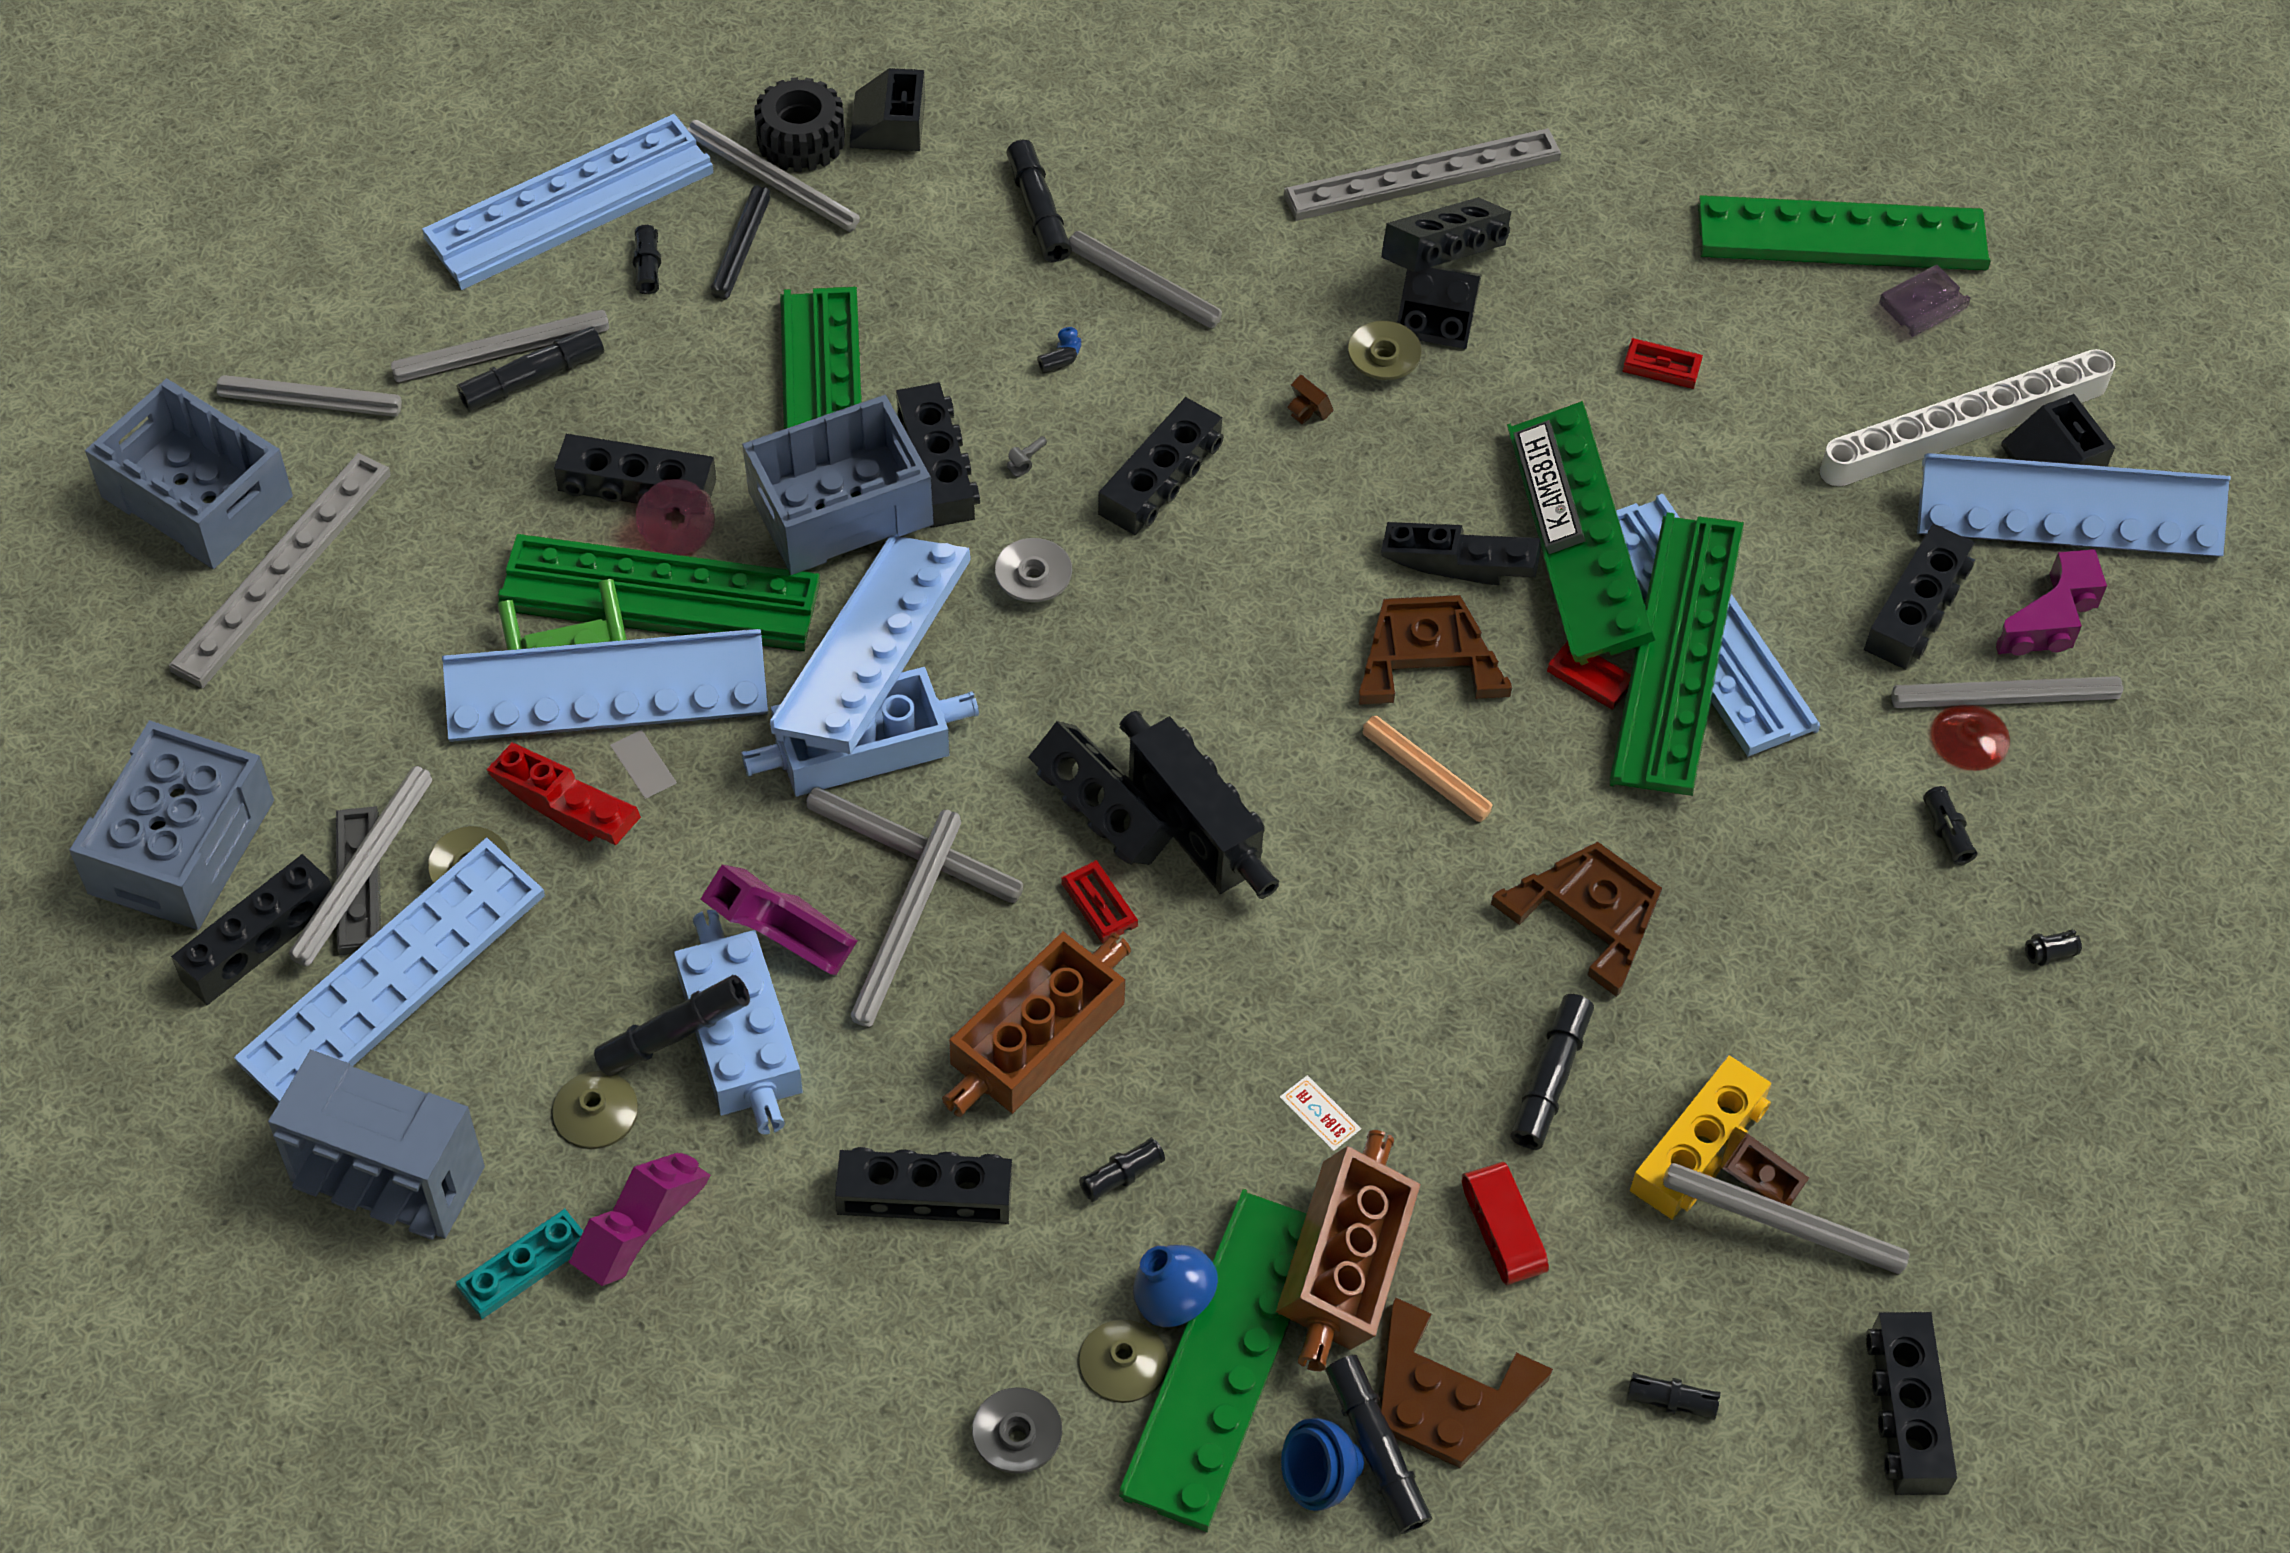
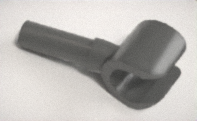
(1020, 462)

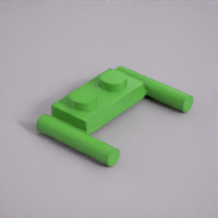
(583, 633)

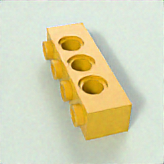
(1729, 1087)

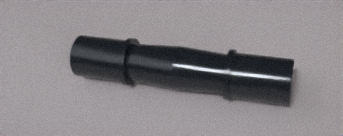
(1038, 200)
(530, 369)
(672, 1025)
(1552, 1071)
(1378, 1444)

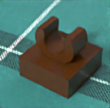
(1308, 400)

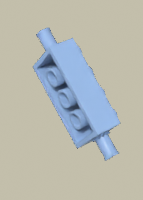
(903, 733)
(750, 1049)

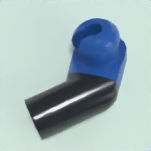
(1065, 352)

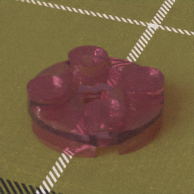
(693, 504)

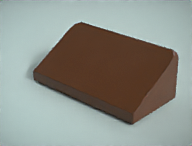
(1761, 1168)

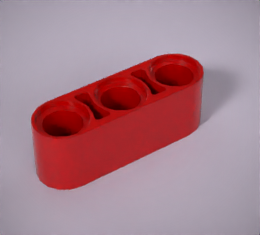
(1505, 1223)

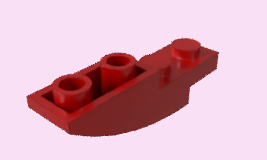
(562, 798)

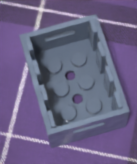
(198, 444)
(824, 464)
(206, 831)
(377, 1145)

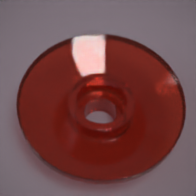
(1968, 748)

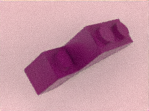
(2053, 618)
(779, 916)
(647, 1202)

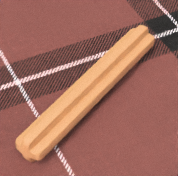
(1427, 768)

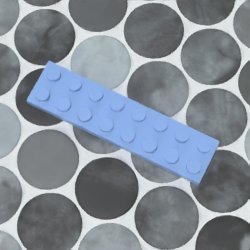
(396, 968)

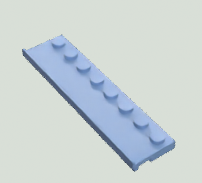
(567, 201)
(2074, 504)
(869, 643)
(1749, 682)
(604, 685)

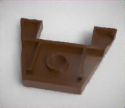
(1424, 635)
(1600, 895)
(1441, 1407)

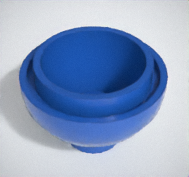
(1174, 1284)
(1320, 1463)

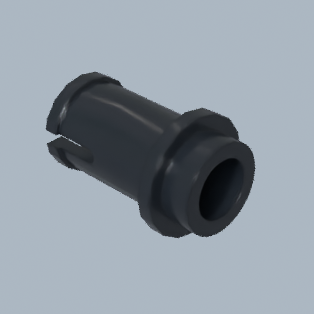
(2042, 948)

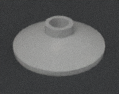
(1036, 558)

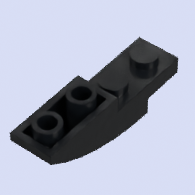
(1451, 554)

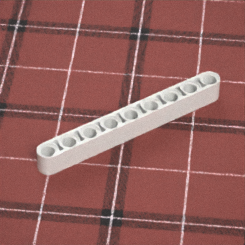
(1963, 418)

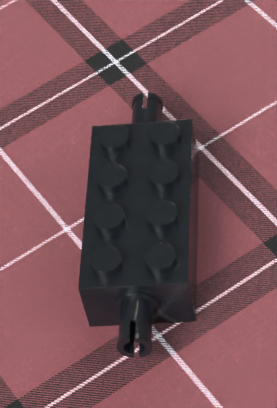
(1211, 818)

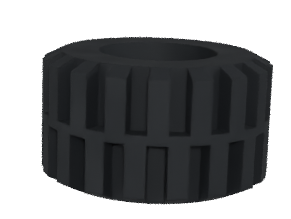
(799, 124)

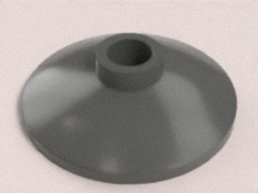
(1017, 1411)

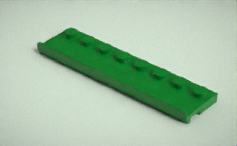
(1843, 232)
(819, 354)
(1594, 578)
(660, 590)
(1677, 672)
(1218, 1370)

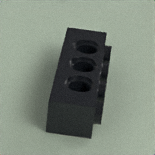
(1446, 234)
(928, 423)
(1160, 466)
(625, 470)
(1919, 596)
(1149, 826)
(252, 930)
(941, 1201)
(1914, 1339)

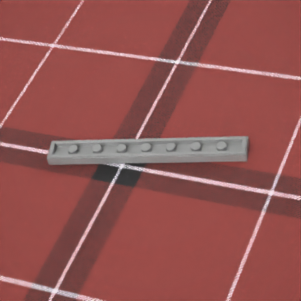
(1421, 174)
(279, 571)

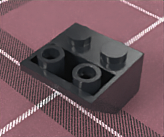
(890, 111)
(1440, 305)
(2060, 434)

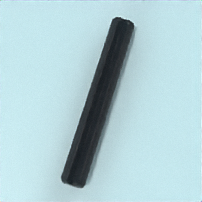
(740, 242)

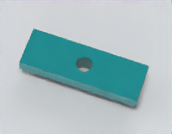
(504, 1278)

